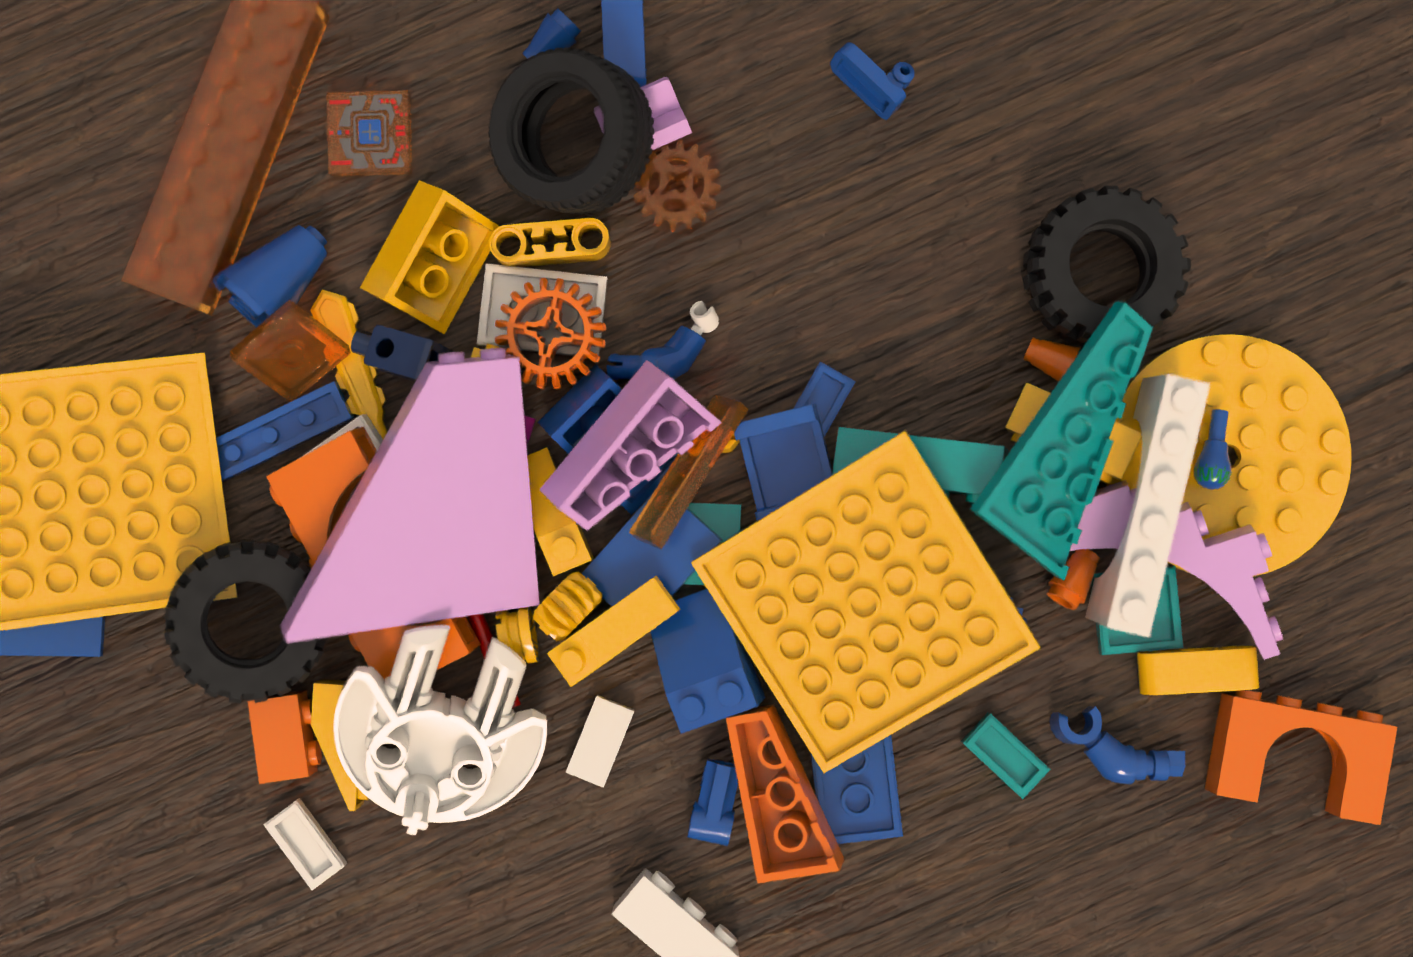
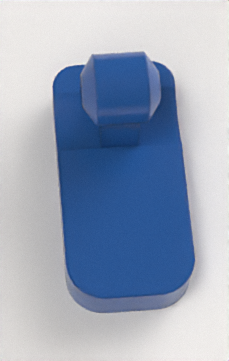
(869, 82)

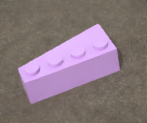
(627, 445)

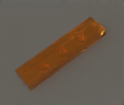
(687, 475)

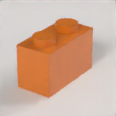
(284, 737)

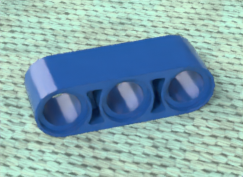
(625, 36)

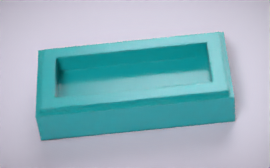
(1005, 755)

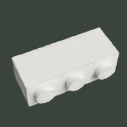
(670, 923)

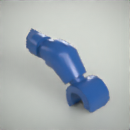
(1112, 758)

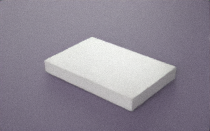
(503, 280)

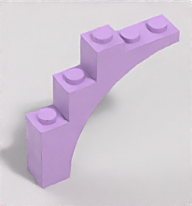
(1222, 561)

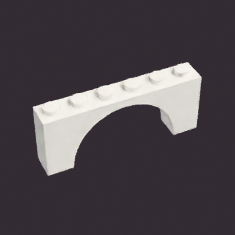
(1169, 421)

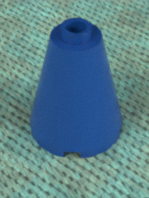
(273, 273)

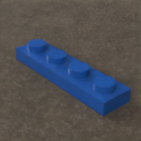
(282, 430)

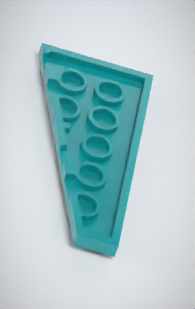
(1063, 451)

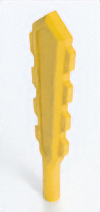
(352, 374)

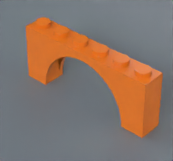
(314, 497)

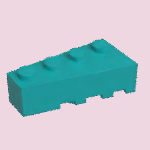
(957, 465)

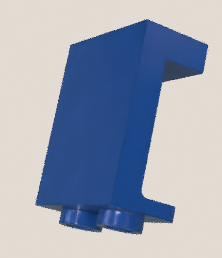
(783, 456)

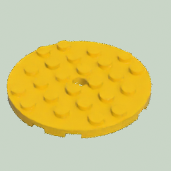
(1283, 430)

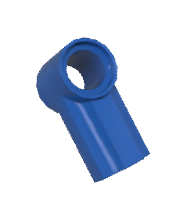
(714, 812)

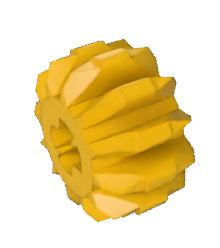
(567, 606)

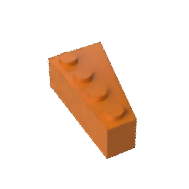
(779, 805)

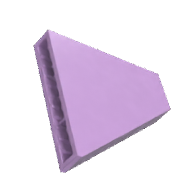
(437, 515)

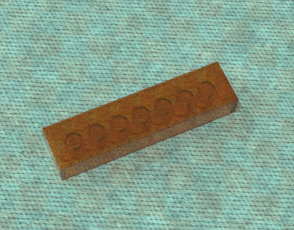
(225, 149)

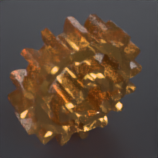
(688, 199)

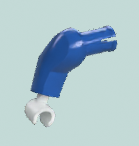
(676, 355)

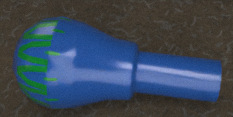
(1213, 464)

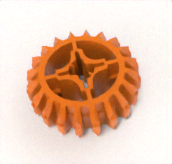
(553, 313)

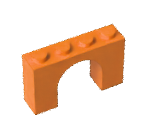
(1358, 747)

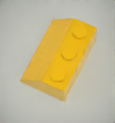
(431, 257)

